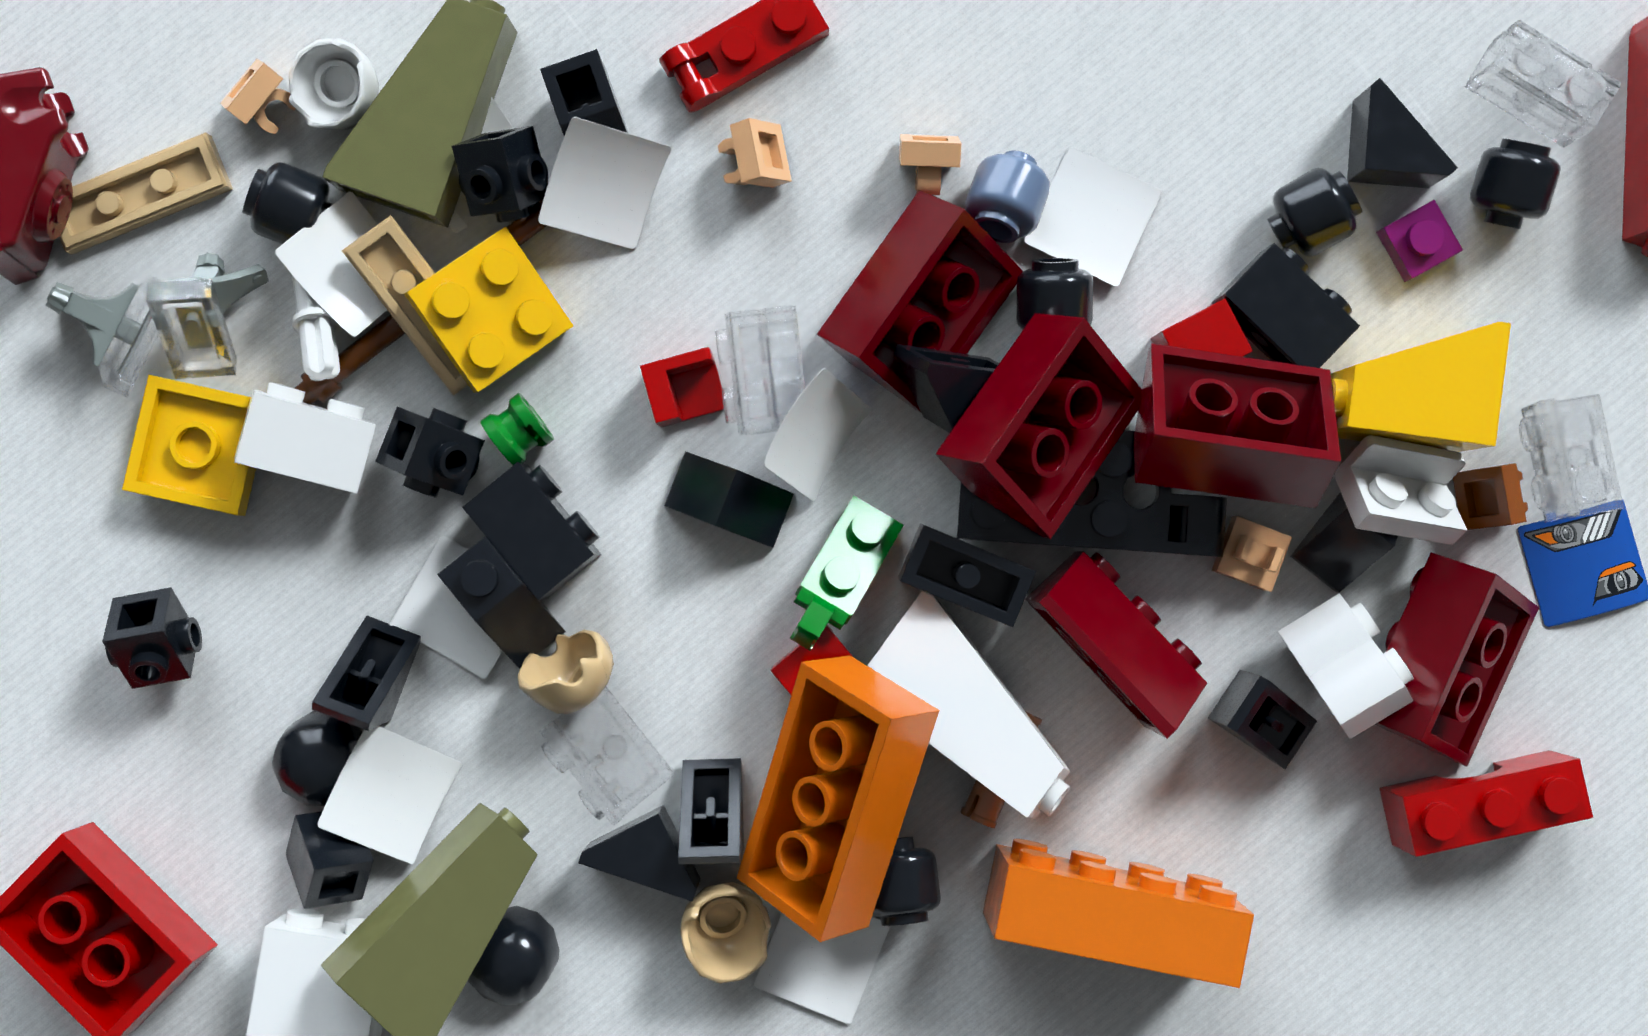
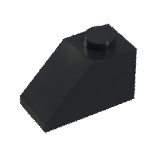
(500, 602)

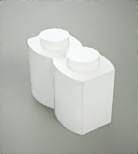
(1347, 665)

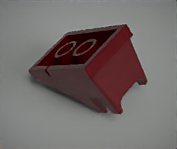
(34, 171)

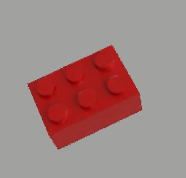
(99, 932)

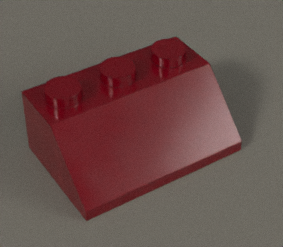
(924, 287)
(1043, 422)
(1236, 426)
(1120, 641)
(1460, 648)

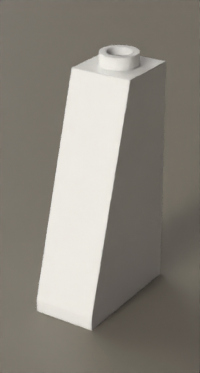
(978, 716)

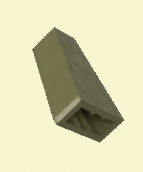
(431, 102)
(434, 926)

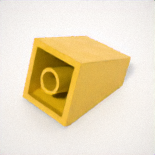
(1428, 394)

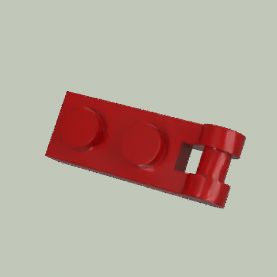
(743, 48)

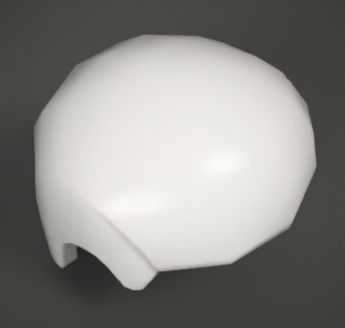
(332, 84)

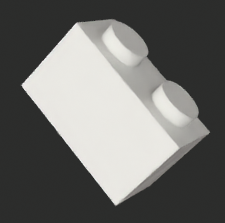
(305, 439)

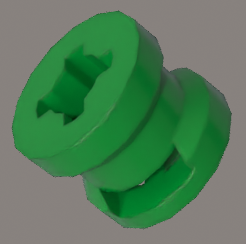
(517, 430)

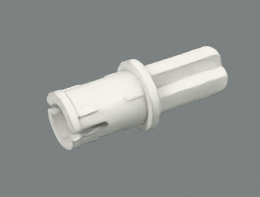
(316, 336)

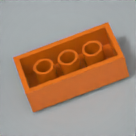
(836, 795)
(1117, 913)

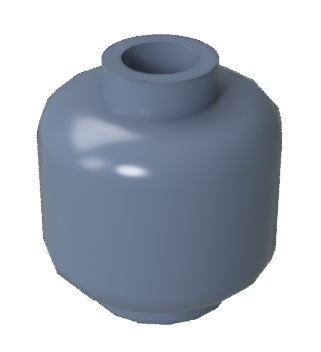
(1008, 195)

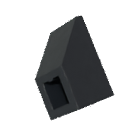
(584, 91)

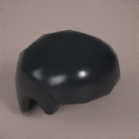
(313, 756)
(516, 958)

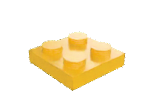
(489, 310)
(189, 447)

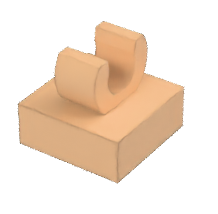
(253, 94)
(758, 154)
(929, 155)
(1252, 553)

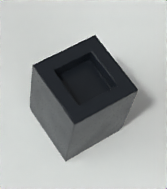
(326, 865)

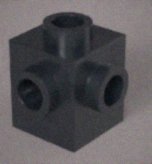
(501, 173)
(430, 451)
(151, 638)

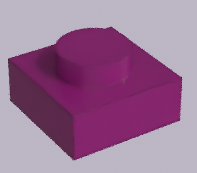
(1419, 241)

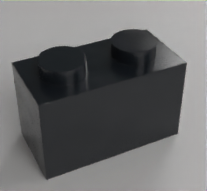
(1288, 310)
(534, 529)
(966, 575)

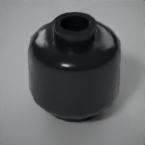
(1515, 182)
(285, 201)
(1314, 212)
(1054, 288)
(908, 886)

